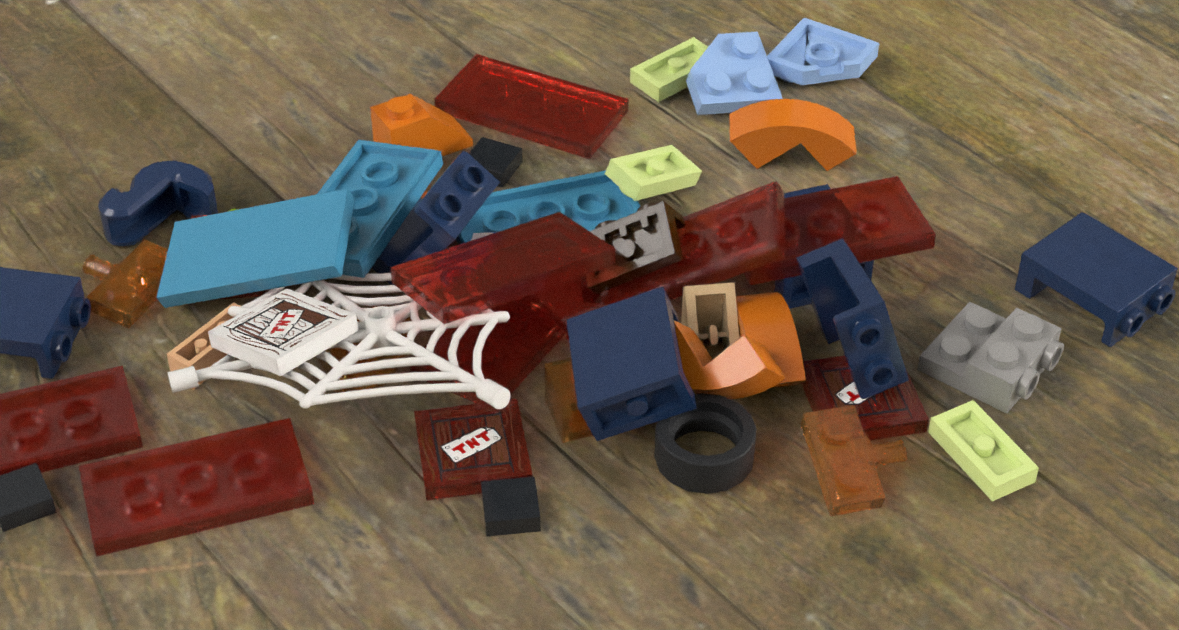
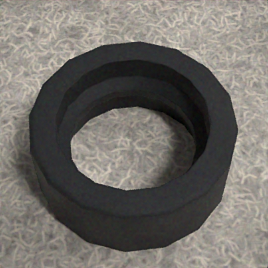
(705, 472)

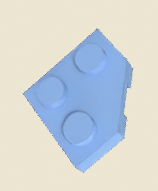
(821, 54)
(732, 75)

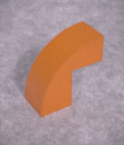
(777, 125)
(770, 322)
(735, 373)

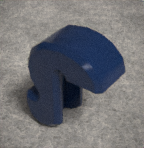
(152, 198)

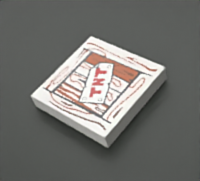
(283, 331)

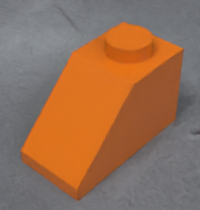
(417, 124)

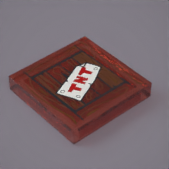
(881, 416)
(470, 446)

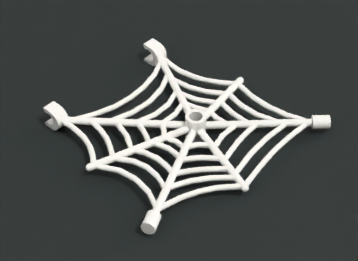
(379, 336)

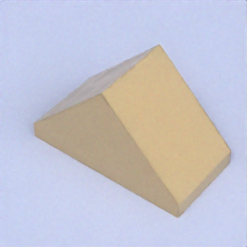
(712, 315)

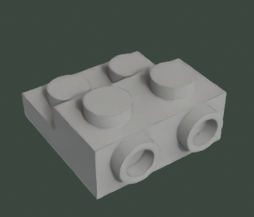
(993, 355)

